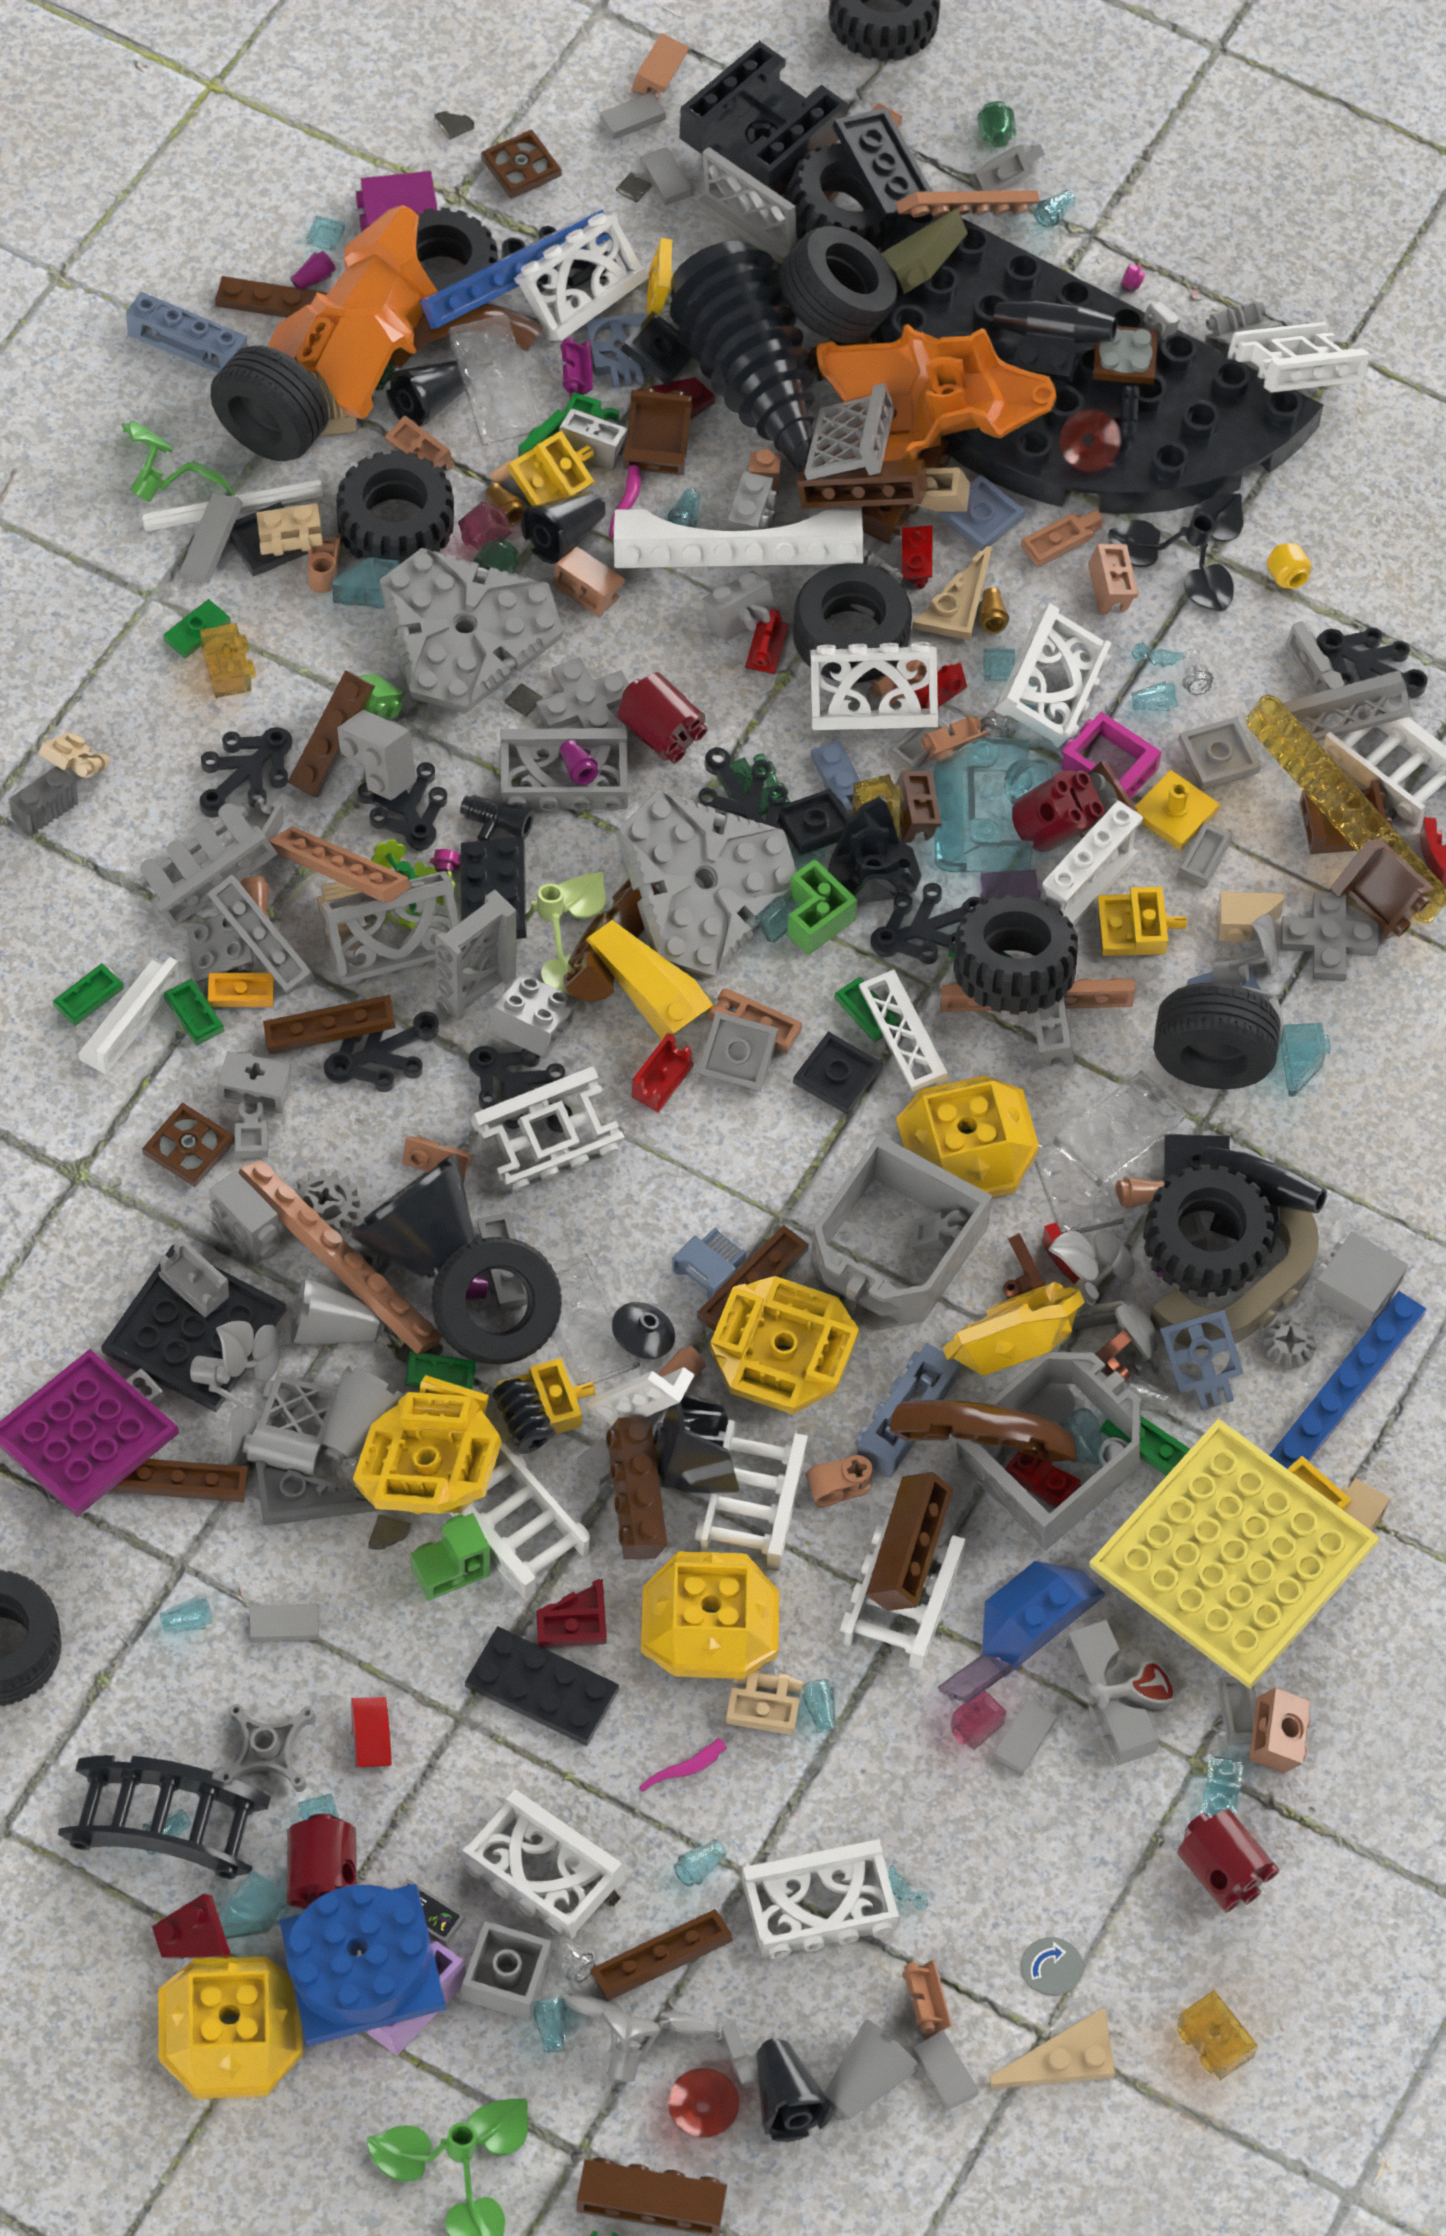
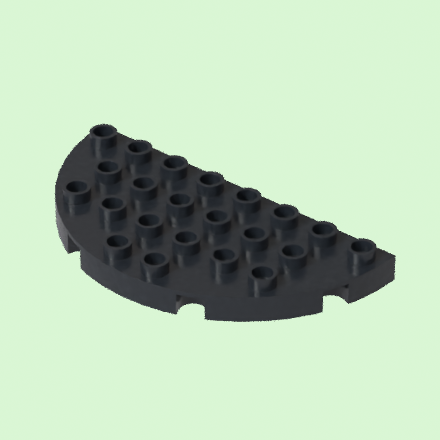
(1194, 425)

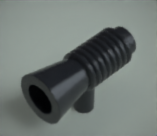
(495, 815)

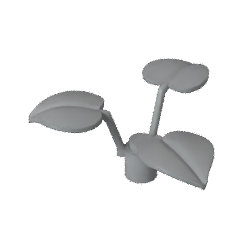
(1237, 971)
(1080, 1256)
(237, 1344)
(626, 2053)

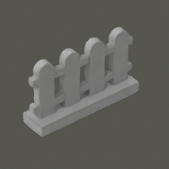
(190, 893)

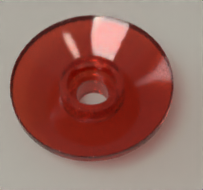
(1104, 440)
(707, 2087)

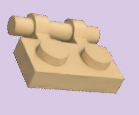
(289, 529)
(71, 752)
(762, 1709)

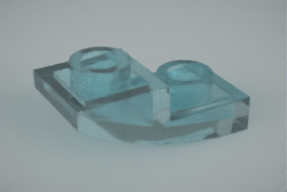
(1222, 1785)

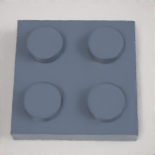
(987, 516)

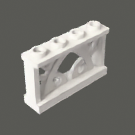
(618, 285)
(1018, 691)
(907, 716)
(1094, 863)
(572, 1846)
(801, 1869)

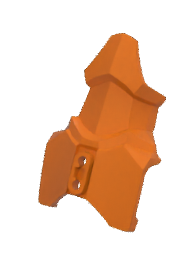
(364, 314)
(937, 387)

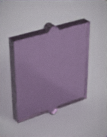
(1009, 883)
(975, 1678)

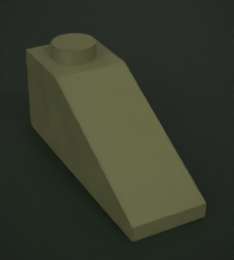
(924, 252)

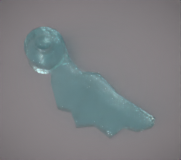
(1156, 657)
(903, 1891)

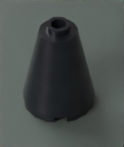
(424, 390)
(561, 524)
(788, 2093)

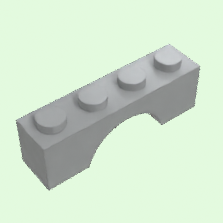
(1125, 1729)

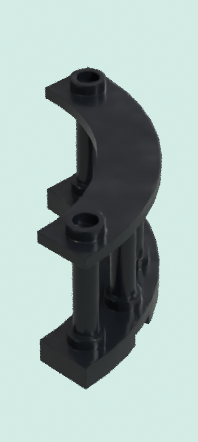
(169, 1777)

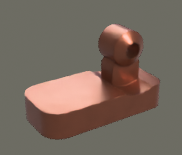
(1031, 1278)
(1109, 1350)

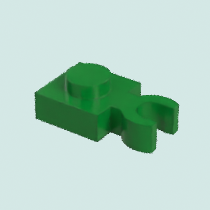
(590, 406)

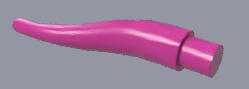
(632, 491)
(697, 1763)

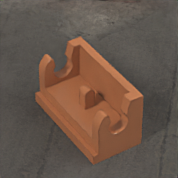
(660, 66)
(411, 438)
(1112, 577)
(587, 581)

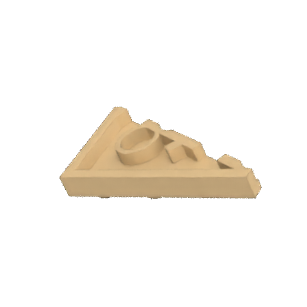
(956, 608)
(1071, 2056)

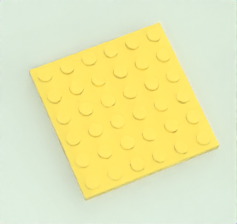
(1234, 1553)

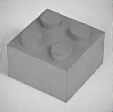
(506, 1970)

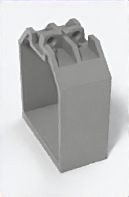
(925, 1185)
(1107, 1395)

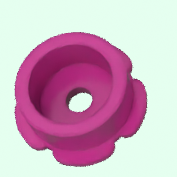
(1132, 277)
(445, 860)

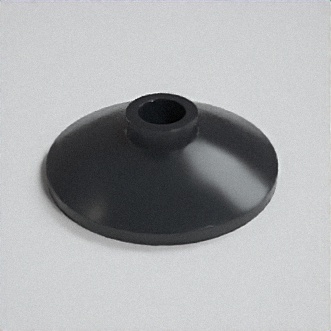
(643, 1330)

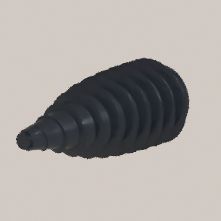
(747, 342)

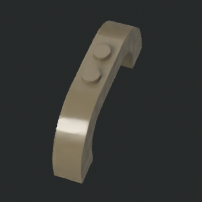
(1264, 1299)

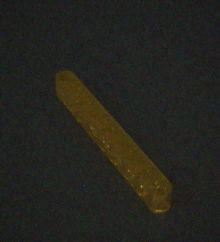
(1333, 790)

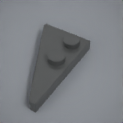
(295, 1498)

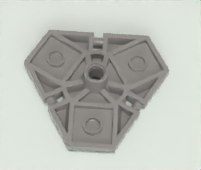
(464, 626)
(740, 867)

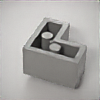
(382, 749)

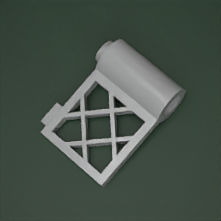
(282, 1445)

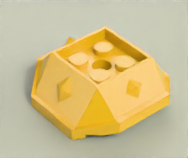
(1002, 1139)
(790, 1315)
(1016, 1329)
(428, 1455)
(706, 1644)
(233, 2058)

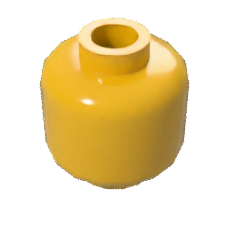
(1289, 565)

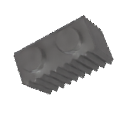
(43, 800)

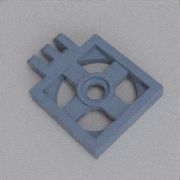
(623, 366)
(1211, 1382)

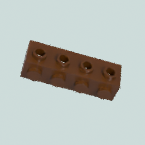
(897, 484)
(888, 520)
(636, 1488)
(909, 1541)
(651, 2196)

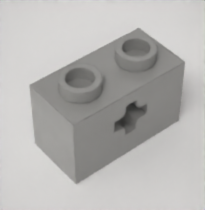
(239, 1085)

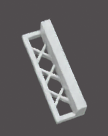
(130, 1015)
(910, 1027)
(641, 1396)

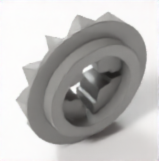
(1279, 1353)

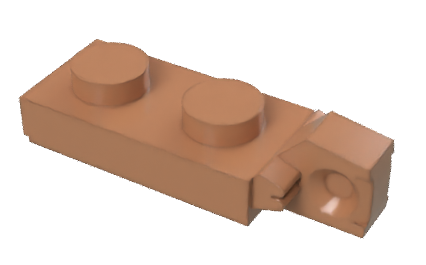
(1061, 537)

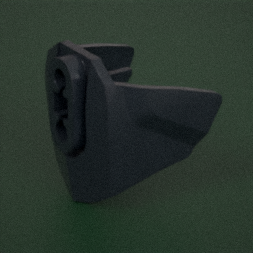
(871, 855)
(689, 1452)

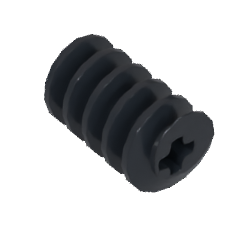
(523, 1414)

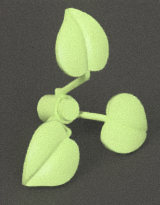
(583, 899)

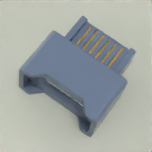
(708, 1260)

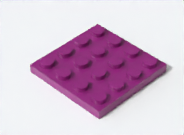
(84, 1432)

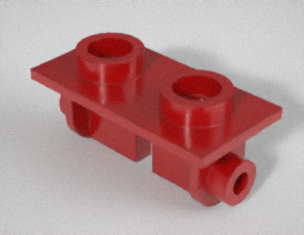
(917, 555)
(767, 644)
(949, 683)

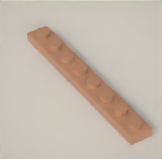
(341, 1258)

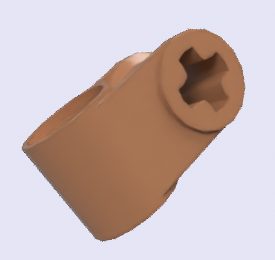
(324, 563)
(838, 1480)

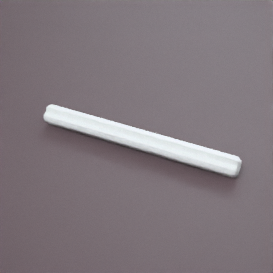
(251, 501)

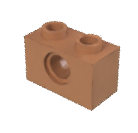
(1280, 1730)

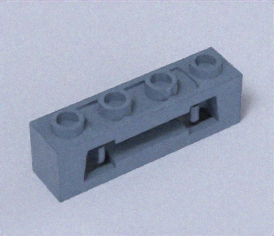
(182, 332)
(930, 1367)

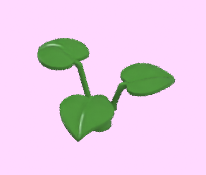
(149, 477)
(406, 2148)

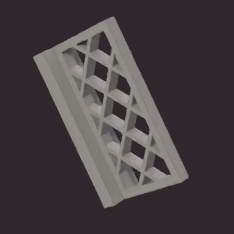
(737, 212)
(872, 435)

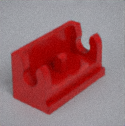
(662, 1074)

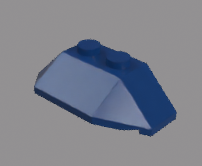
(1035, 1610)

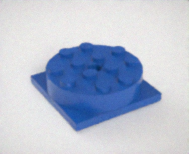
(354, 1993)

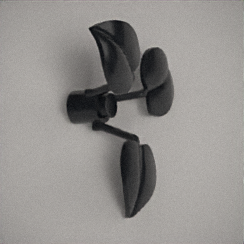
(1214, 517)

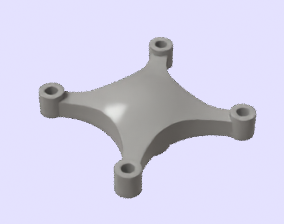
(268, 1747)

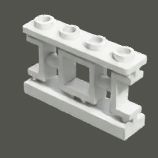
(1298, 357)
(537, 1105)

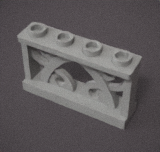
(547, 793)
(357, 906)
(489, 928)

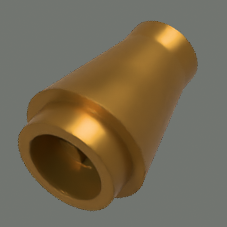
(511, 504)
(993, 614)

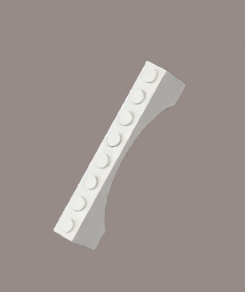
(649, 541)

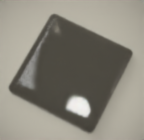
(633, 187)
(523, 699)

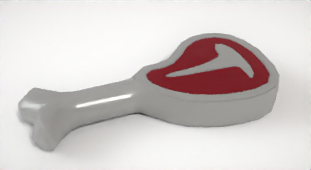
(1148, 1688)

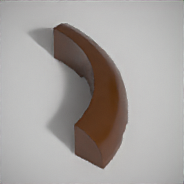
(523, 328)
(589, 975)
(983, 1425)

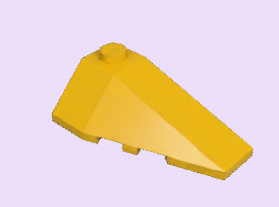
(655, 985)

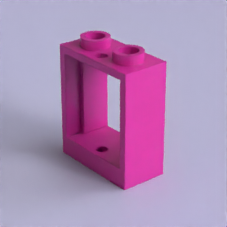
(1147, 755)

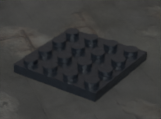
(167, 1333)

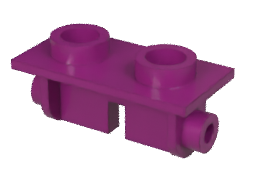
(578, 366)

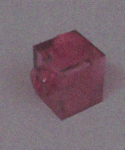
(482, 524)
(977, 1720)

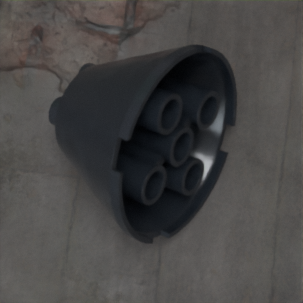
(421, 1221)

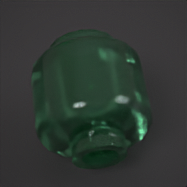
(996, 124)
(498, 555)

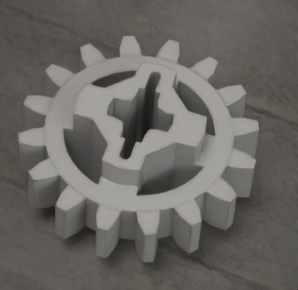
(322, 1196)

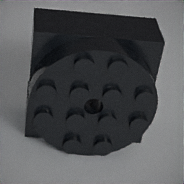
(760, 119)

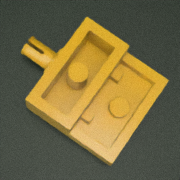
(552, 470)
(1135, 922)
(557, 1394)

